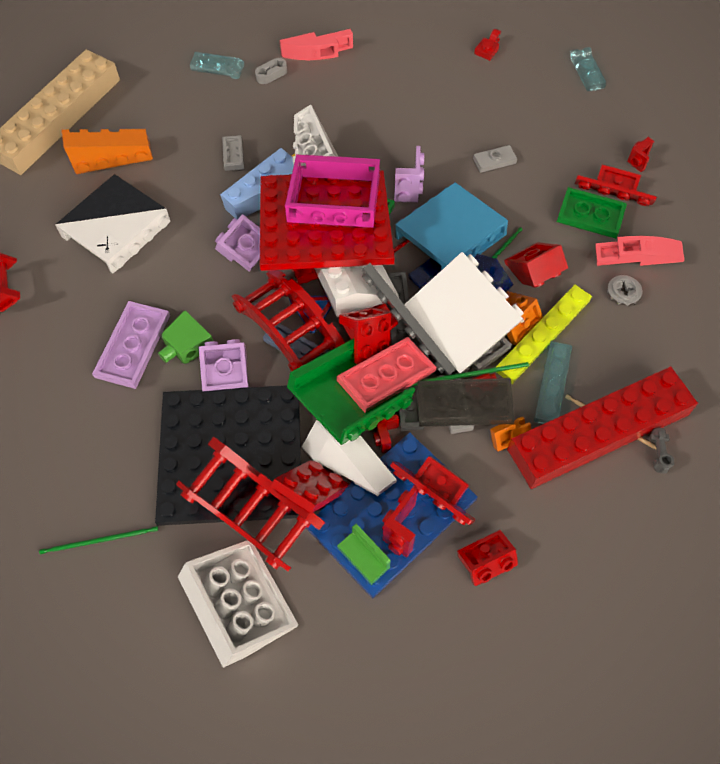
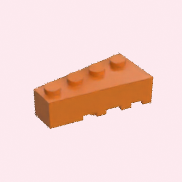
(106, 148)

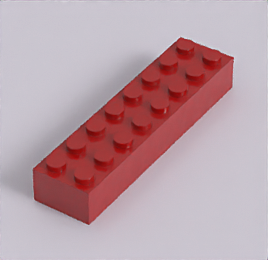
(601, 427)

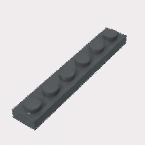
(413, 327)

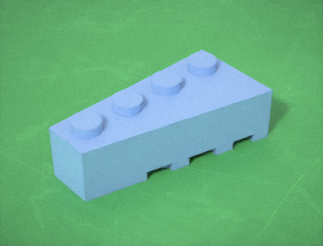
(244, 195)

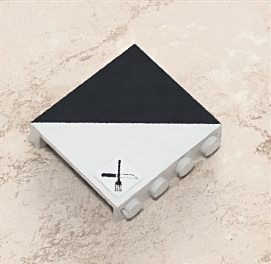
(114, 222)

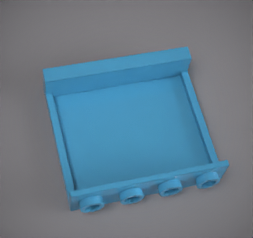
(452, 225)

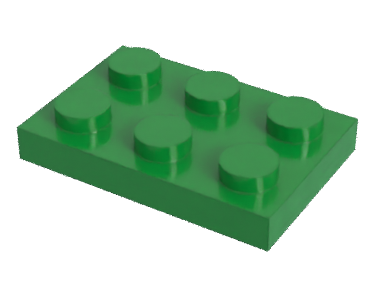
(592, 212)

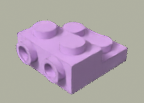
(240, 242)
(223, 365)

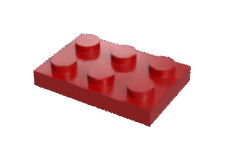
(310, 485)

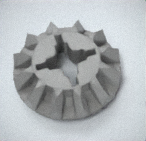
(629, 284)

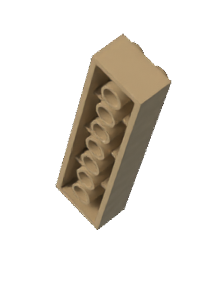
(55, 108)

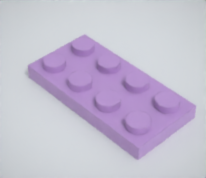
(131, 344)

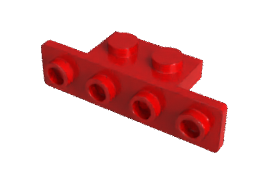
(618, 183)
(439, 484)

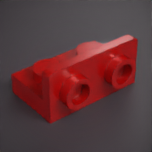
(488, 557)

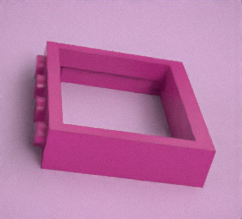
(332, 168)

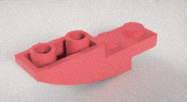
(316, 48)
(641, 249)

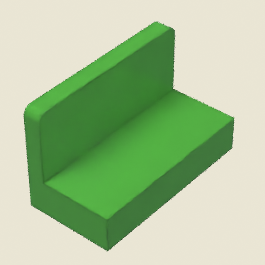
(364, 555)

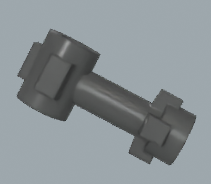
(664, 459)

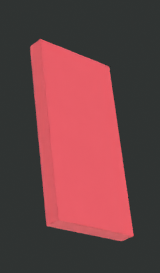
(386, 374)

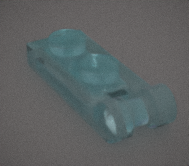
(217, 64)
(587, 69)

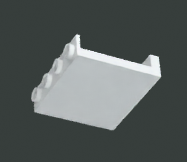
(464, 312)

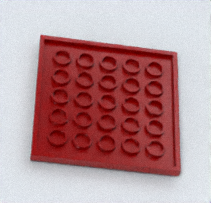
(308, 245)

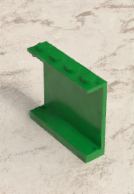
(330, 404)

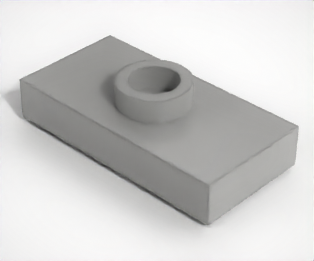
(233, 153)
(494, 158)

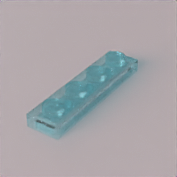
(553, 382)

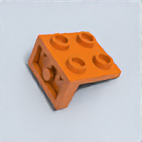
(531, 316)

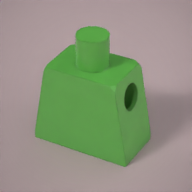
(183, 339)

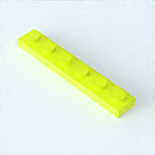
(545, 331)

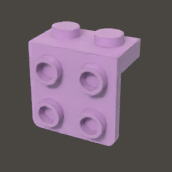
(408, 180)

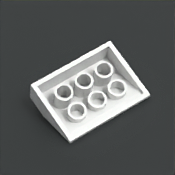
(348, 289)
(236, 601)

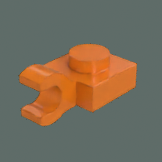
(503, 433)

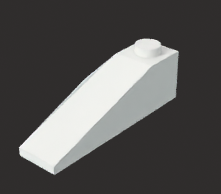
(310, 135)
(352, 460)

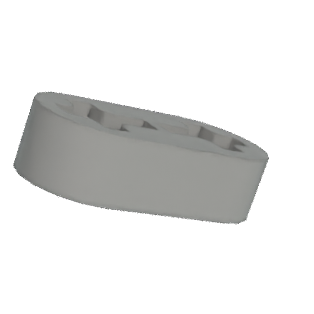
(271, 71)

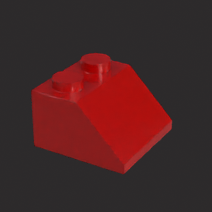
(537, 263)

